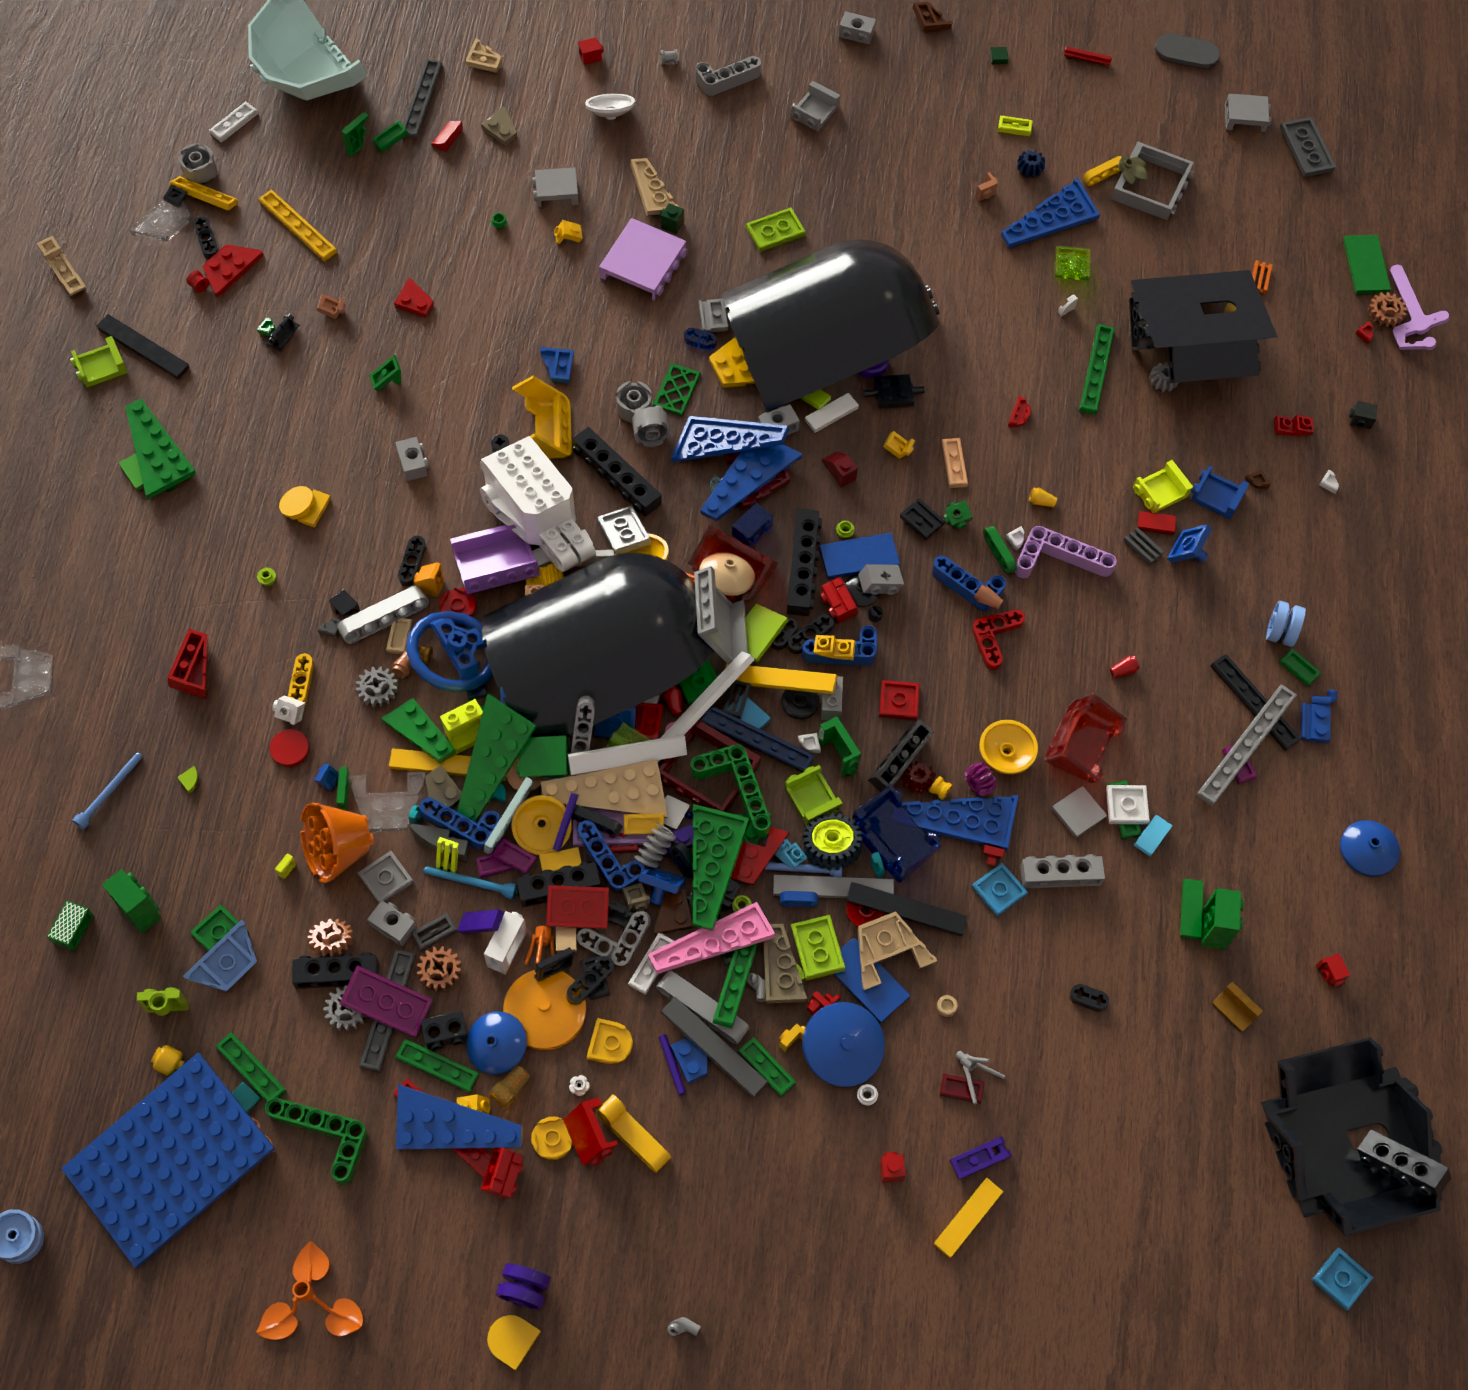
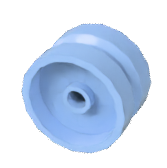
(1285, 623)
(19, 1236)

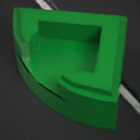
(266, 328)

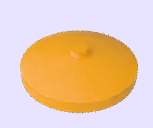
(545, 1010)

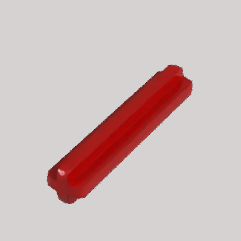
(1087, 56)

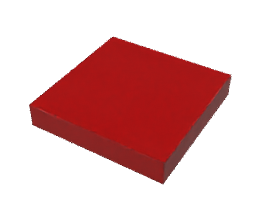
(899, 700)

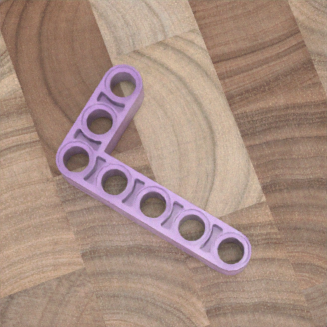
(1062, 552)

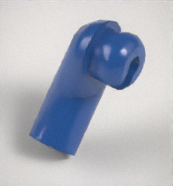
(1326, 700)

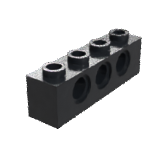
(901, 755)
(527, 882)
(324, 978)
(1431, 1184)

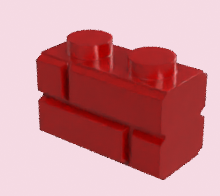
(839, 600)
(502, 1173)

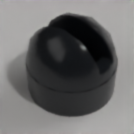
(873, 615)

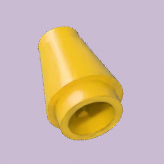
(1042, 498)

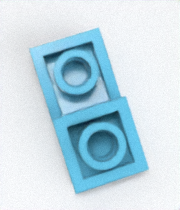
(1153, 835)
(790, 854)

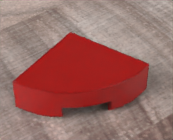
(1366, 332)

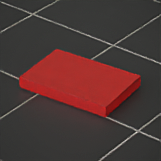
(577, 906)

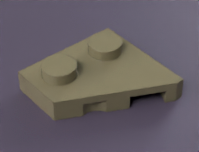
(500, 127)
(442, 787)

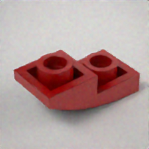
(1295, 426)

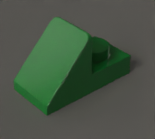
(386, 373)

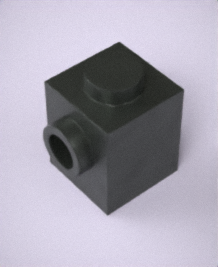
(1363, 415)

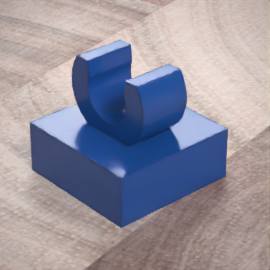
(327, 777)

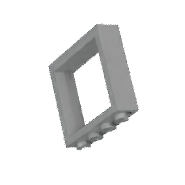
(1161, 159)

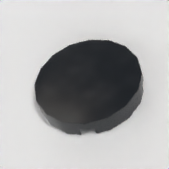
(800, 703)

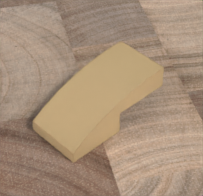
(566, 938)

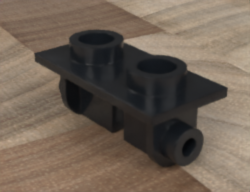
(283, 332)
(620, 915)

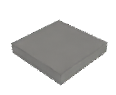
(1079, 812)
(385, 877)

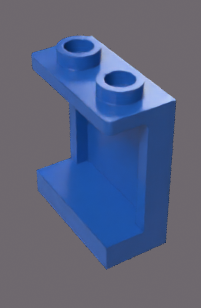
(1218, 493)

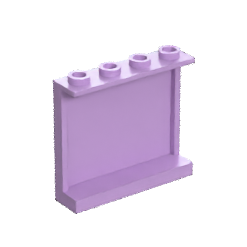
(644, 257)

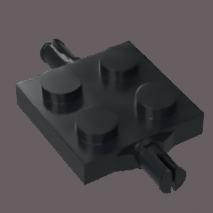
(894, 391)

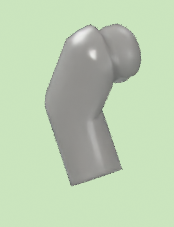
(758, 984)
(681, 1325)

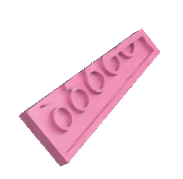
(729, 934)

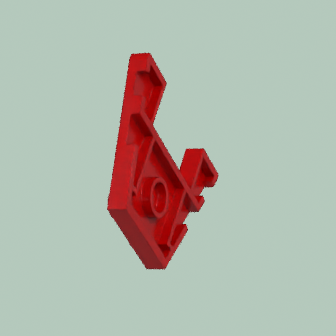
(755, 858)

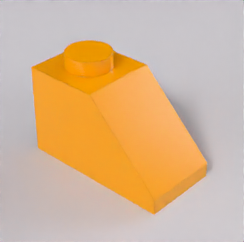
(430, 579)

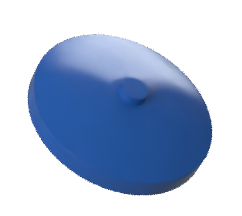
(843, 1044)

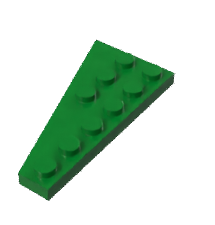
(496, 748)

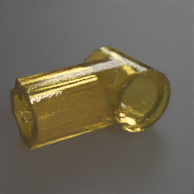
(506, 1091)

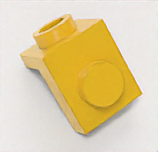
(568, 231)
(898, 445)
(789, 1037)
(475, 1102)

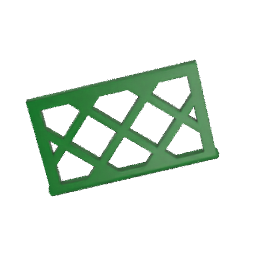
(668, 378)

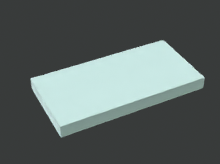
(506, 818)

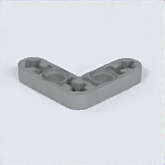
(615, 947)

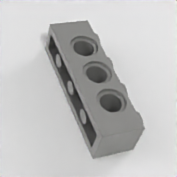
(1053, 878)

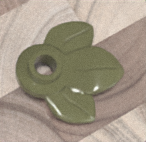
(1132, 169)

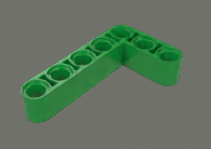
(743, 782)
(325, 1128)

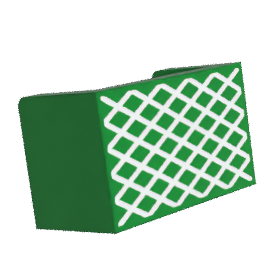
(70, 925)

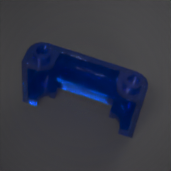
(894, 834)

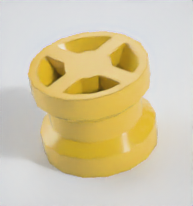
(940, 788)

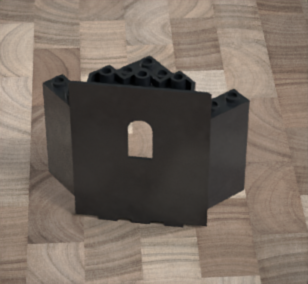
(1199, 345)
(1317, 1104)

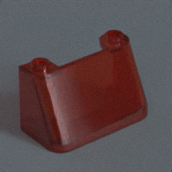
(716, 541)
(1084, 737)

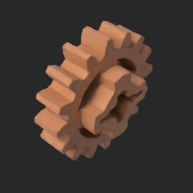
(1387, 309)
(330, 937)
(434, 974)

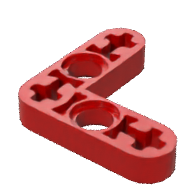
(989, 631)

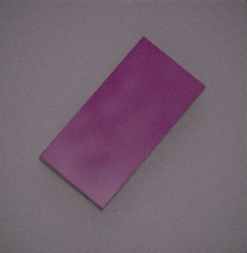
(385, 1001)

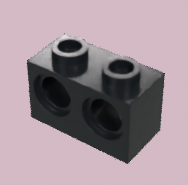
(444, 1024)

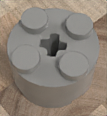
(197, 163)
(631, 397)
(650, 426)

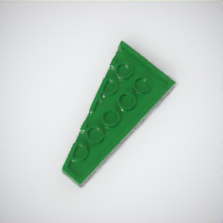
(157, 454)
(715, 854)

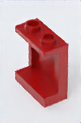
(587, 1134)

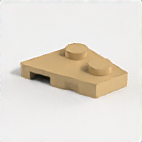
(483, 58)

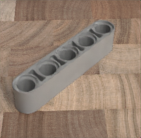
(382, 614)
(700, 1004)

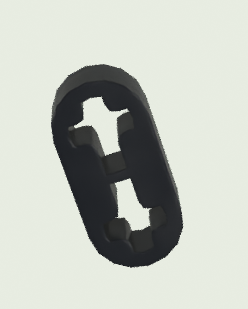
(786, 635)
(682, 858)
(1090, 993)

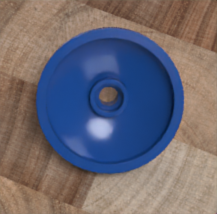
(1364, 856)
(508, 1046)

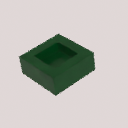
(999, 55)

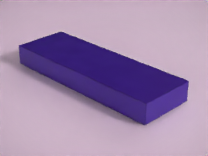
(480, 921)

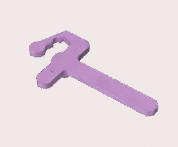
(1419, 322)

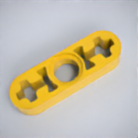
(1102, 171)
(297, 672)

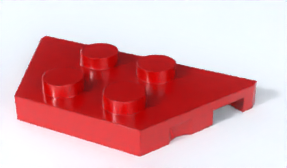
(229, 266)

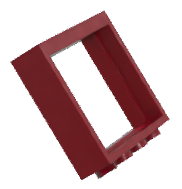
(718, 740)

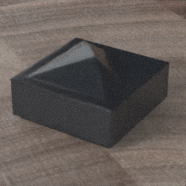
(175, 196)

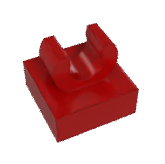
(992, 852)

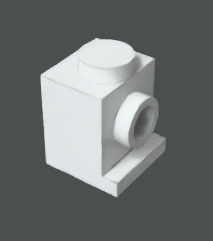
(294, 709)

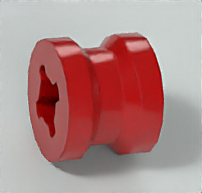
(197, 281)

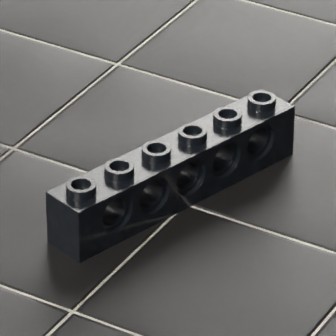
(614, 462)
(801, 604)

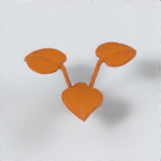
(309, 1265)

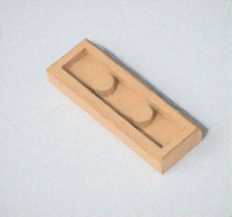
(954, 463)

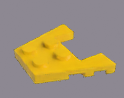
(731, 366)

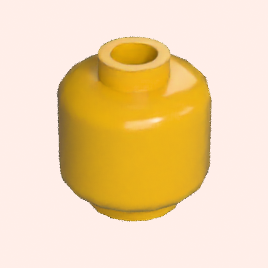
(167, 1060)

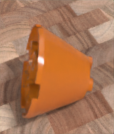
(333, 839)

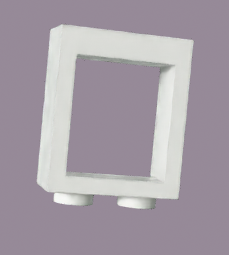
(505, 942)

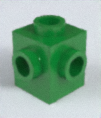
(957, 508)

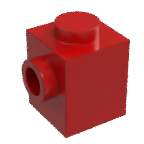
(590, 50)
(892, 1167)

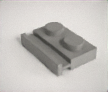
(713, 315)

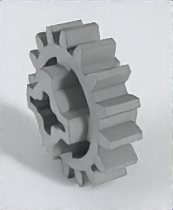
(367, 686)
(340, 1014)

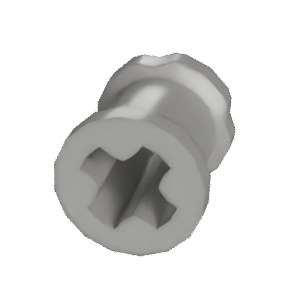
(669, 57)

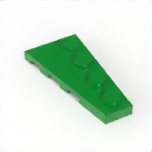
(419, 730)

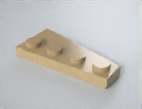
(650, 187)

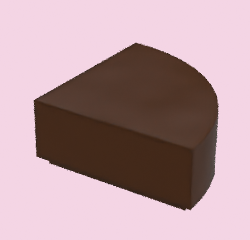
(1258, 480)

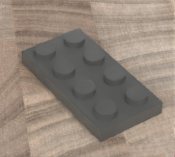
(1307, 147)

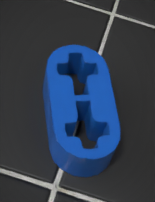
(798, 898)

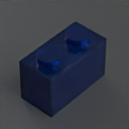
(752, 525)

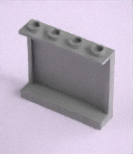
(718, 620)

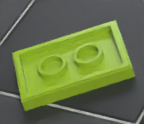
(775, 229)
(762, 629)
(818, 947)

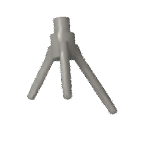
(970, 1063)

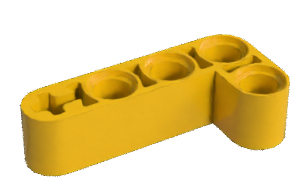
(627, 1129)

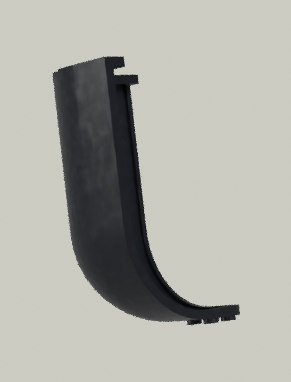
(829, 318)
(600, 633)

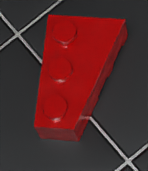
(190, 665)

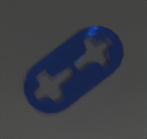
(700, 338)

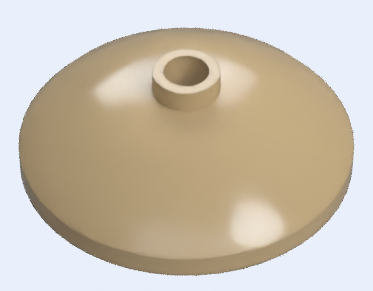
(732, 573)

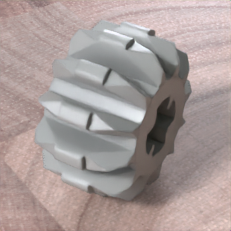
(1160, 377)

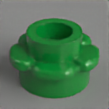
(499, 220)

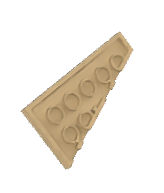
(620, 789)

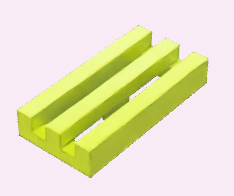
(1015, 126)
(439, 857)

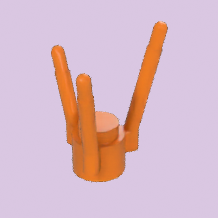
(541, 938)

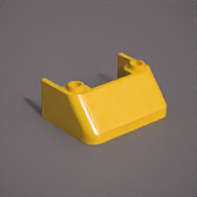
(551, 414)

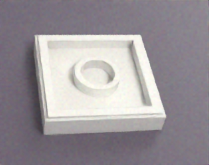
(1127, 804)

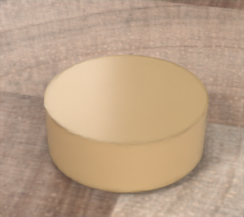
(947, 1006)

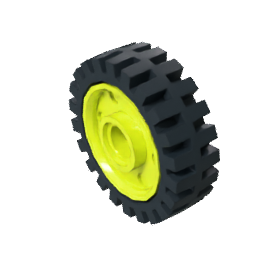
(832, 841)

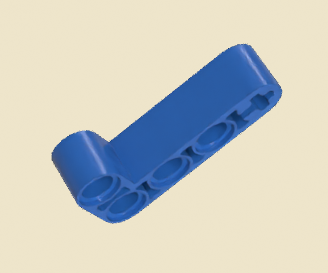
(946, 569)
(862, 645)
(457, 820)
(606, 855)

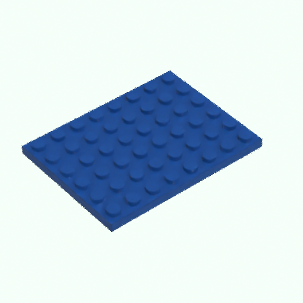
(167, 1159)

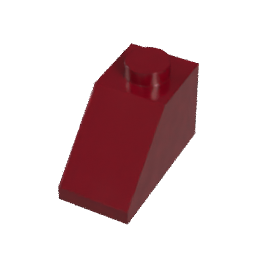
(841, 468)

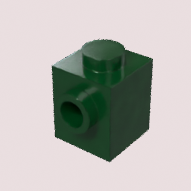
(672, 218)

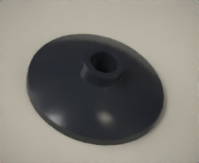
(861, 599)

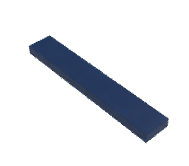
(757, 739)

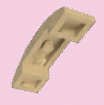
(61, 266)

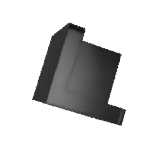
(343, 603)

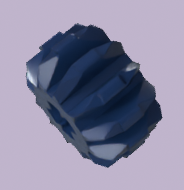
(1031, 163)

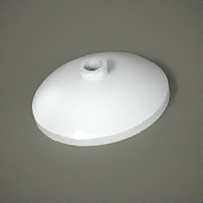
(610, 105)

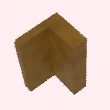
(1237, 1007)

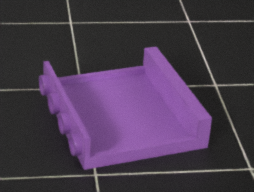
(493, 558)

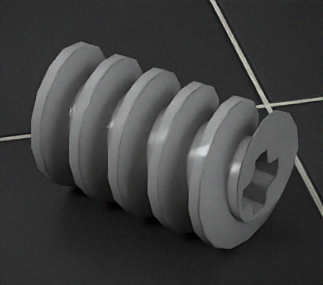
(656, 847)

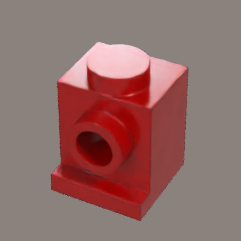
(1333, 970)

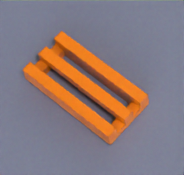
(1262, 267)

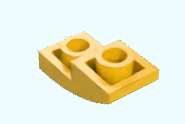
(834, 648)

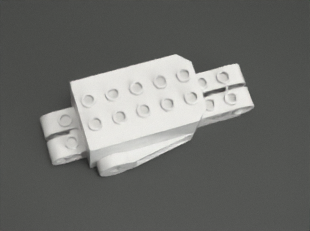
(537, 499)

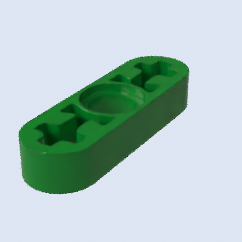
(999, 549)

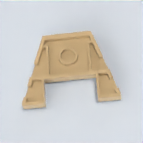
(885, 939)

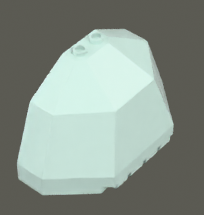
(295, 54)

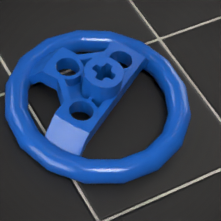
(456, 647)

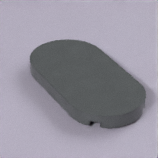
(1187, 50)

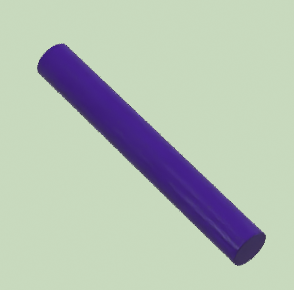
(565, 821)
(672, 1064)

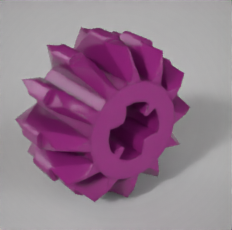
(980, 779)

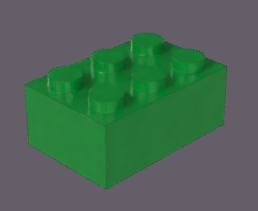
(132, 900)
(1221, 918)

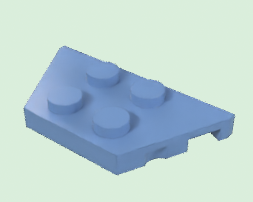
(225, 961)

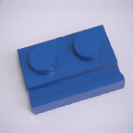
(1315, 723)

